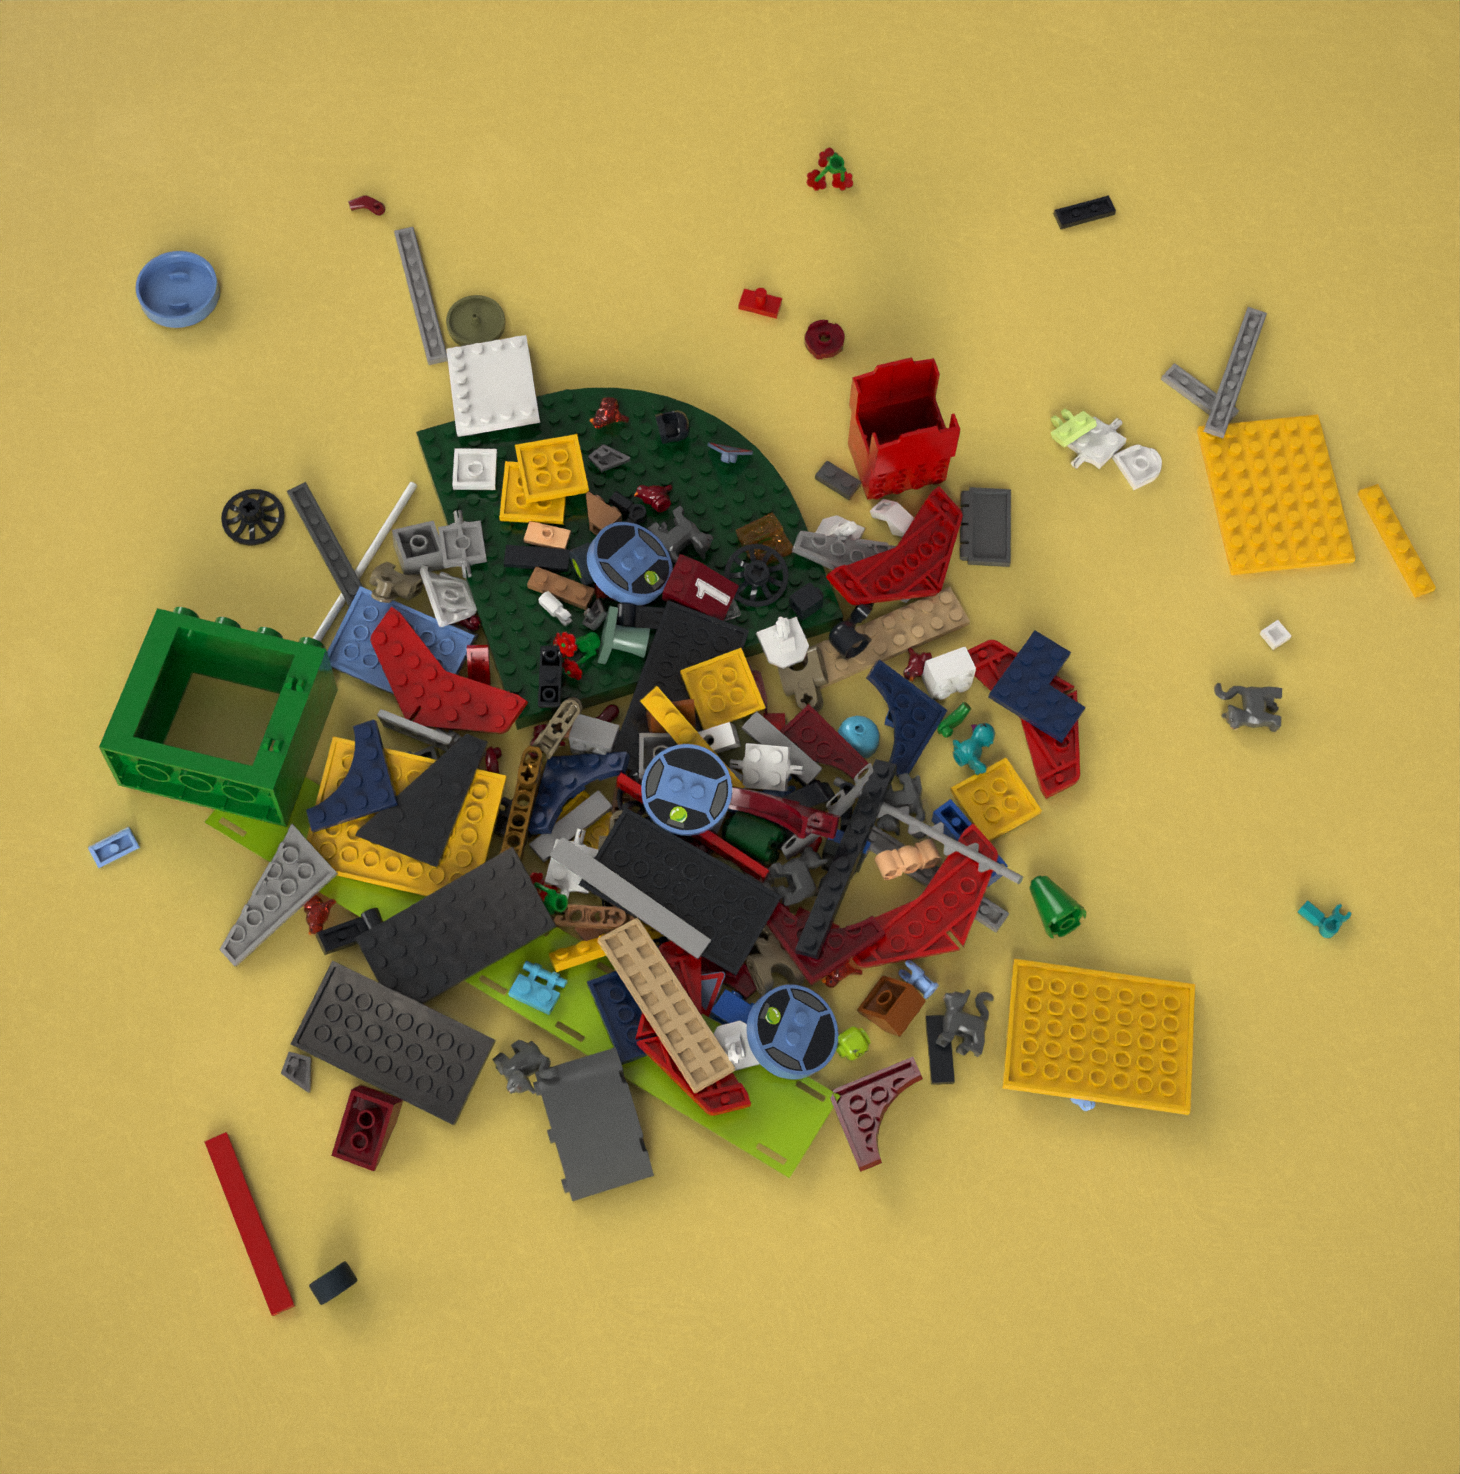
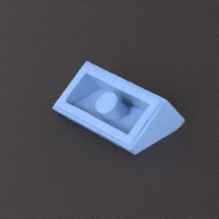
(113, 847)

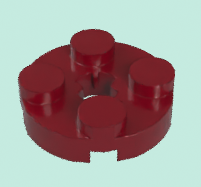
(828, 330)

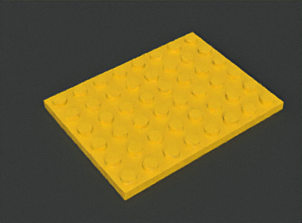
(1276, 495)
(380, 866)
(1100, 1036)

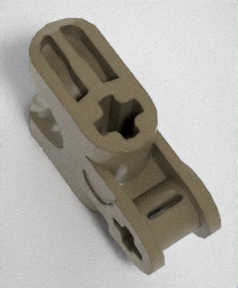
(393, 584)
(806, 682)
(550, 736)
(770, 957)

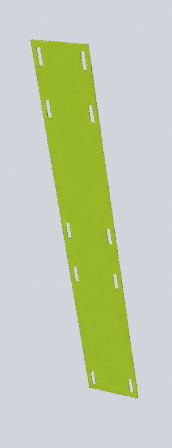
(779, 1112)

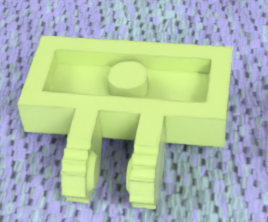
(1072, 429)

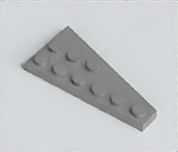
(836, 551)
(284, 887)

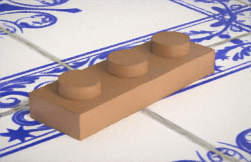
(561, 588)

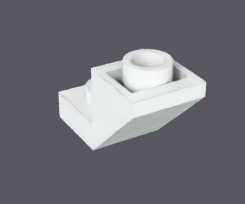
(895, 515)

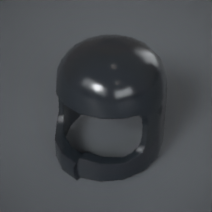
(672, 426)
(844, 636)

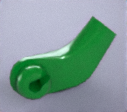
(953, 720)

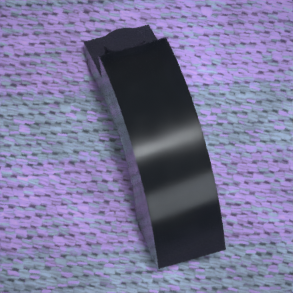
(813, 796)

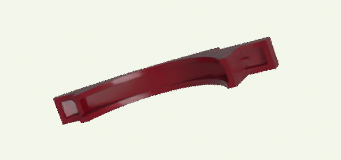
(786, 812)

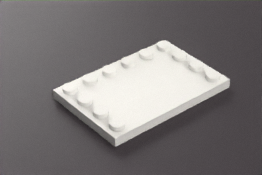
(492, 386)

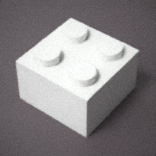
(948, 673)

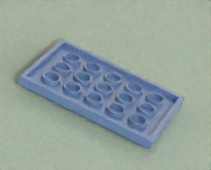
(355, 656)

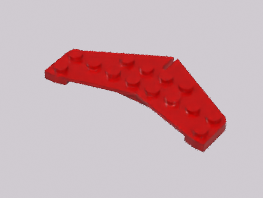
(911, 568)
(423, 683)
(1054, 762)
(944, 906)
(725, 1094)

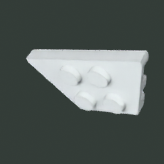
(448, 597)

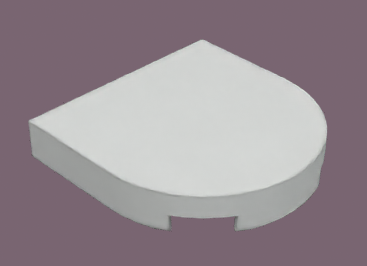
(1138, 465)

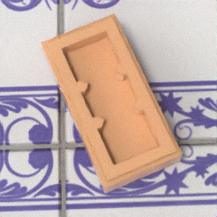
(546, 536)

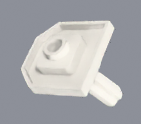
(838, 526)
(784, 642)
(735, 1044)

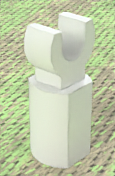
(555, 608)

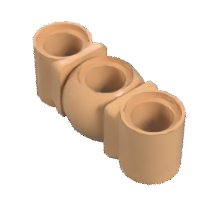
(908, 859)

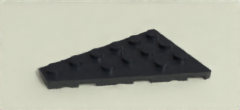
(429, 805)

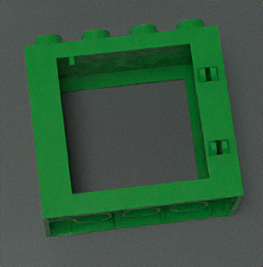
(184, 645)

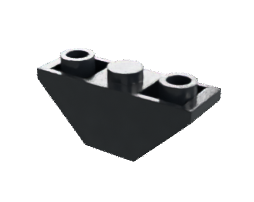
(550, 677)

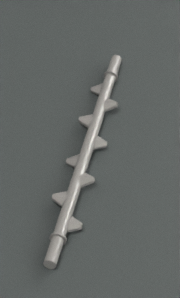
(950, 844)

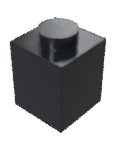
(806, 601)

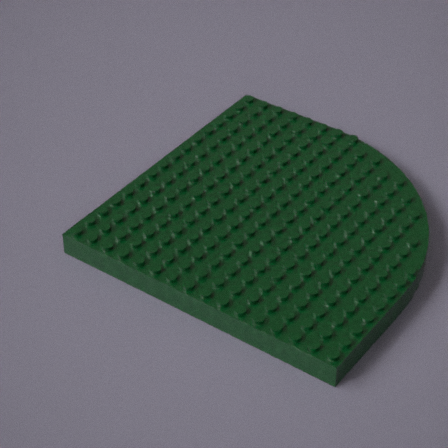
(712, 493)

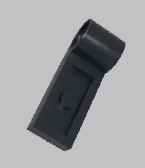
(639, 616)
(344, 934)

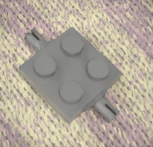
(462, 544)

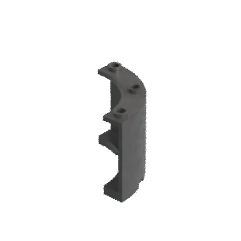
(594, 1125)

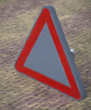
(729, 454)
(710, 989)

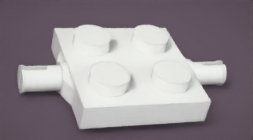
(1098, 444)
(766, 767)
(563, 877)

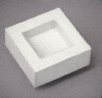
(1275, 634)

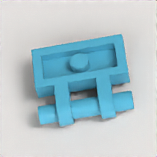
(535, 994)

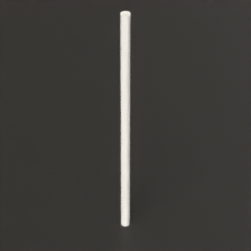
(367, 558)

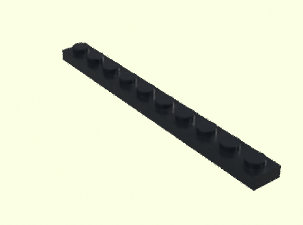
(846, 860)

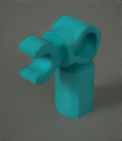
(1327, 926)

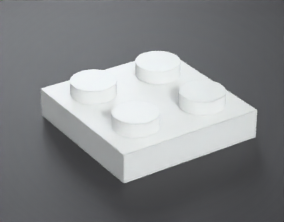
(474, 469)

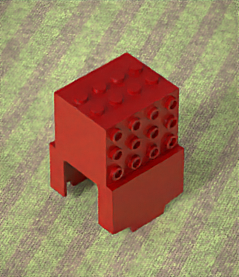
(899, 429)

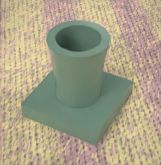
(621, 638)

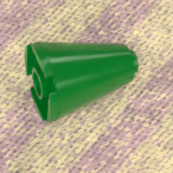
(1055, 907)

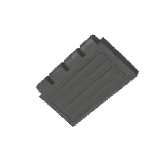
(986, 527)

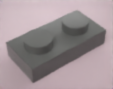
(838, 480)

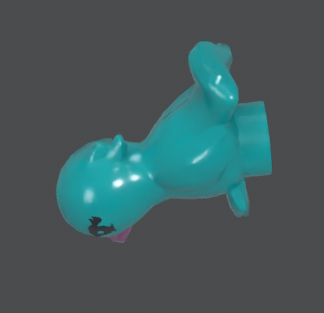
(971, 749)

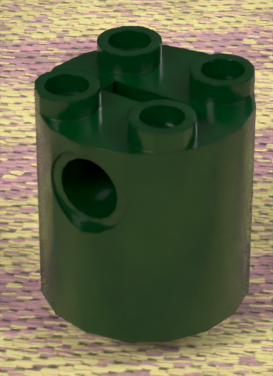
(754, 836)

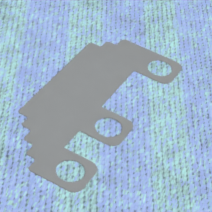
(838, 808)

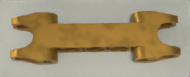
(526, 789)

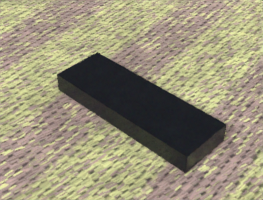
(1084, 212)
(531, 557)
(939, 1057)

